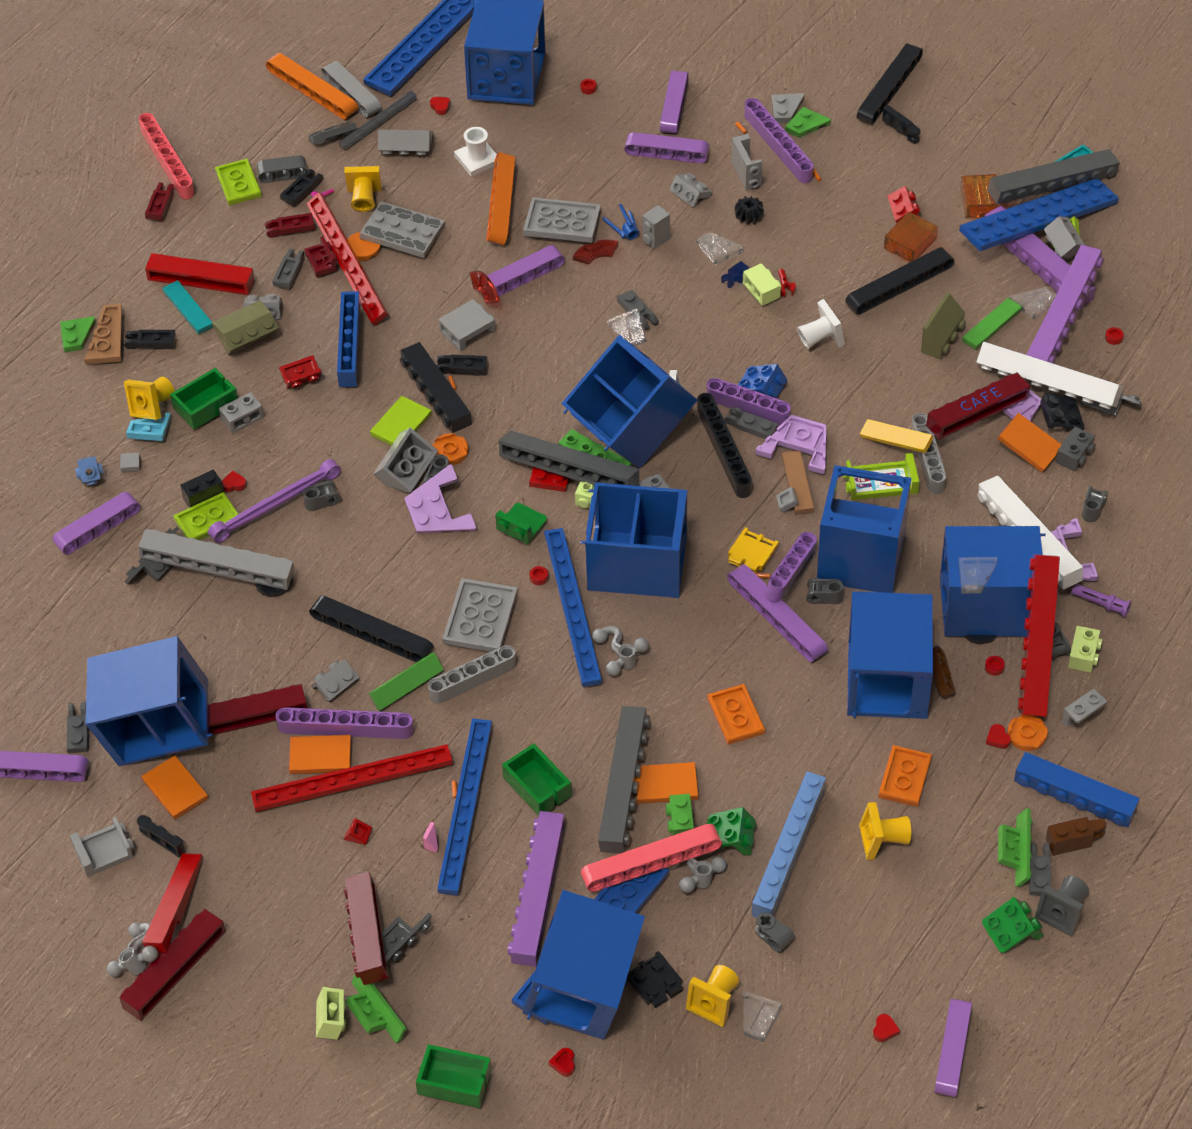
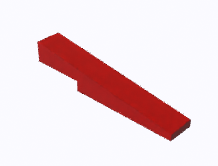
(173, 903)

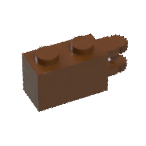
(1074, 835)

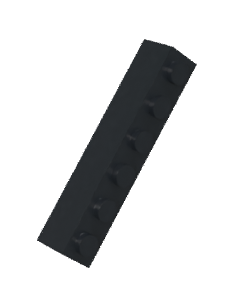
(435, 387)

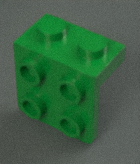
(520, 522)
(734, 828)
(1012, 924)

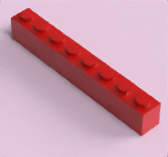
(1039, 635)

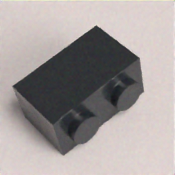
(201, 488)

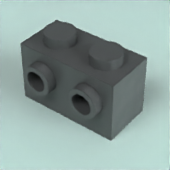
(1075, 449)

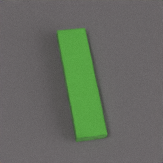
(992, 323)
(406, 681)

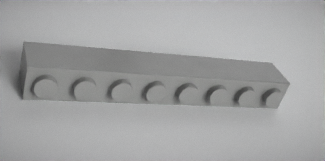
(216, 559)

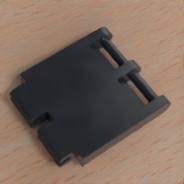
(1061, 409)
(654, 980)

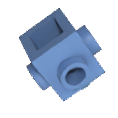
(85, 463)

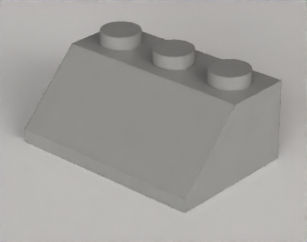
(404, 141)
(405, 461)

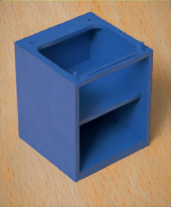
(501, 51)
(629, 402)
(636, 540)
(861, 540)
(1002, 603)
(890, 655)
(147, 701)
(583, 964)

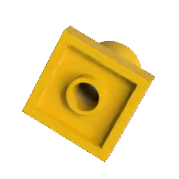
(363, 183)
(144, 397)
(878, 830)
(712, 998)

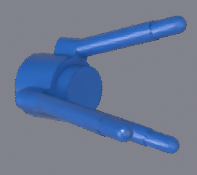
(629, 228)

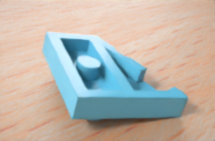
(148, 428)

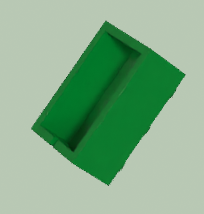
(203, 397)
(536, 779)
(453, 1076)

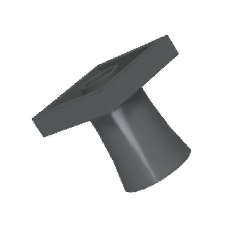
(1063, 907)

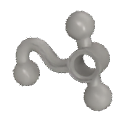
(625, 652)
(702, 873)
(131, 957)

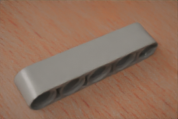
(344, 81)
(931, 461)
(472, 674)

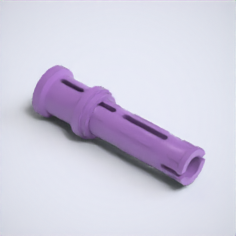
(1079, 591)

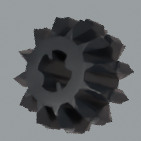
(749, 210)

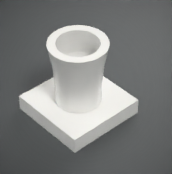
(477, 153)
(821, 328)

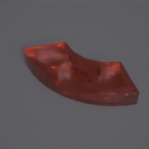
(590, 252)
(485, 286)

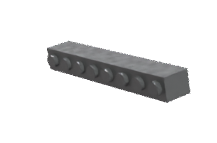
(1053, 176)
(565, 460)
(622, 780)

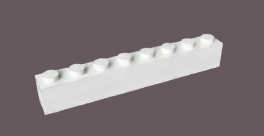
(1050, 374)
(1013, 512)

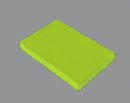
(238, 182)
(398, 418)
(197, 519)

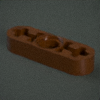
(942, 673)

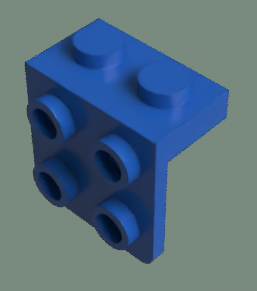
(764, 379)

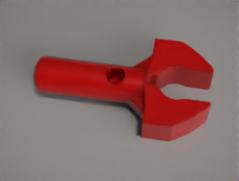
(785, 284)

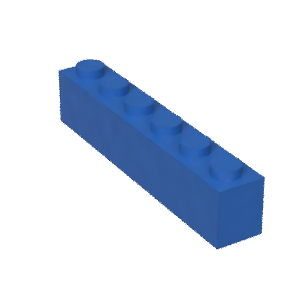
(348, 339)
(1076, 789)

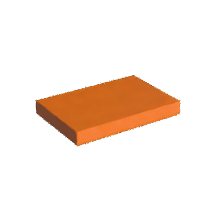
(1029, 442)
(735, 714)
(319, 754)
(905, 776)
(666, 779)
(174, 787)

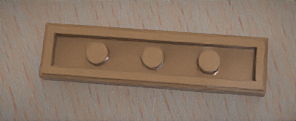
(797, 479)

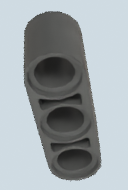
(281, 168)

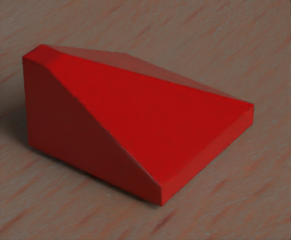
(358, 832)

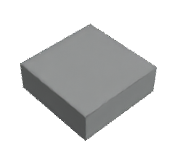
(130, 462)
(787, 499)

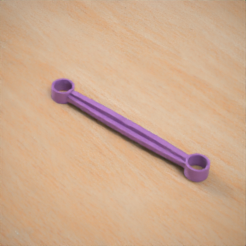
(220, 531)

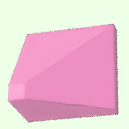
(430, 839)

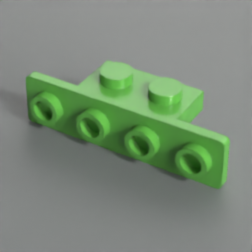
(1015, 846)
(374, 1011)

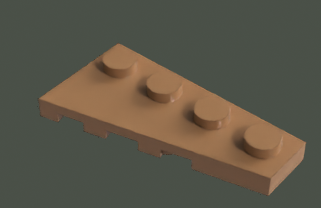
(106, 337)

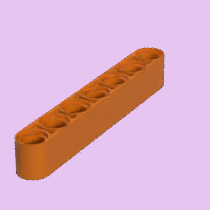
(312, 86)
(500, 198)

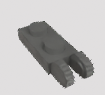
(330, 133)
(288, 269)
(630, 301)
(750, 423)
(77, 730)
(1040, 870)

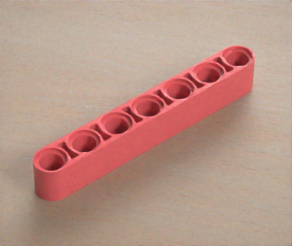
(166, 156)
(651, 857)

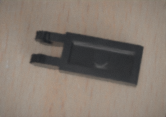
(901, 124)
(301, 187)
(150, 339)
(462, 364)
(160, 836)

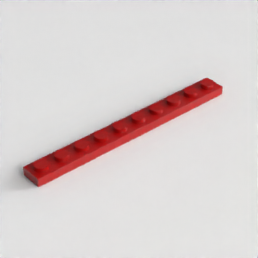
(347, 258)
(351, 778)

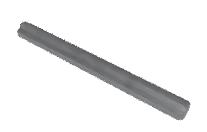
(377, 120)

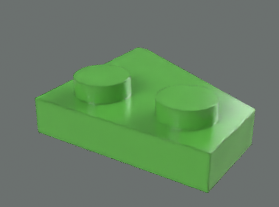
(806, 122)
(76, 332)

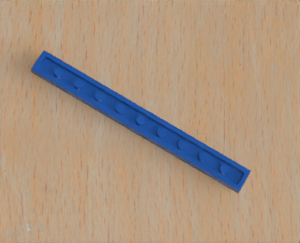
(572, 607)
(464, 807)

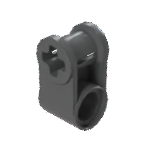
(438, 463)
(319, 496)
(1093, 504)
(826, 591)
(1060, 643)
(773, 932)

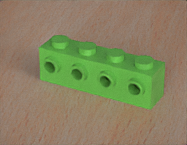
(581, 443)

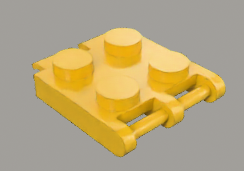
(752, 551)

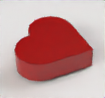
(440, 104)
(233, 481)
(998, 737)
(885, 1028)
(563, 1062)

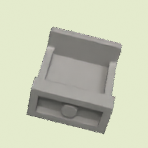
(748, 171)
(465, 323)
(103, 848)

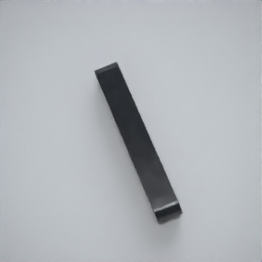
(889, 83)
(899, 280)
(724, 445)
(371, 629)

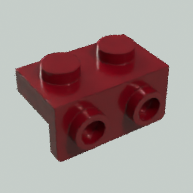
(321, 258)

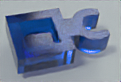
(734, 274)

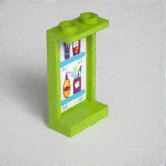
(867, 489)

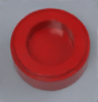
(588, 86)
(1114, 336)
(539, 575)
(994, 665)

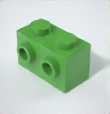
(680, 814)

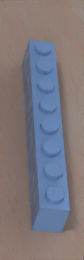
(789, 845)

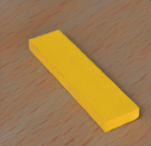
(896, 436)

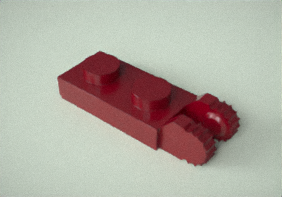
(159, 202)
(289, 225)

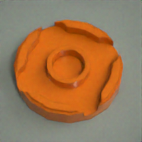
(362, 248)
(453, 447)
(1027, 732)

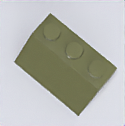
(245, 326)
(942, 327)

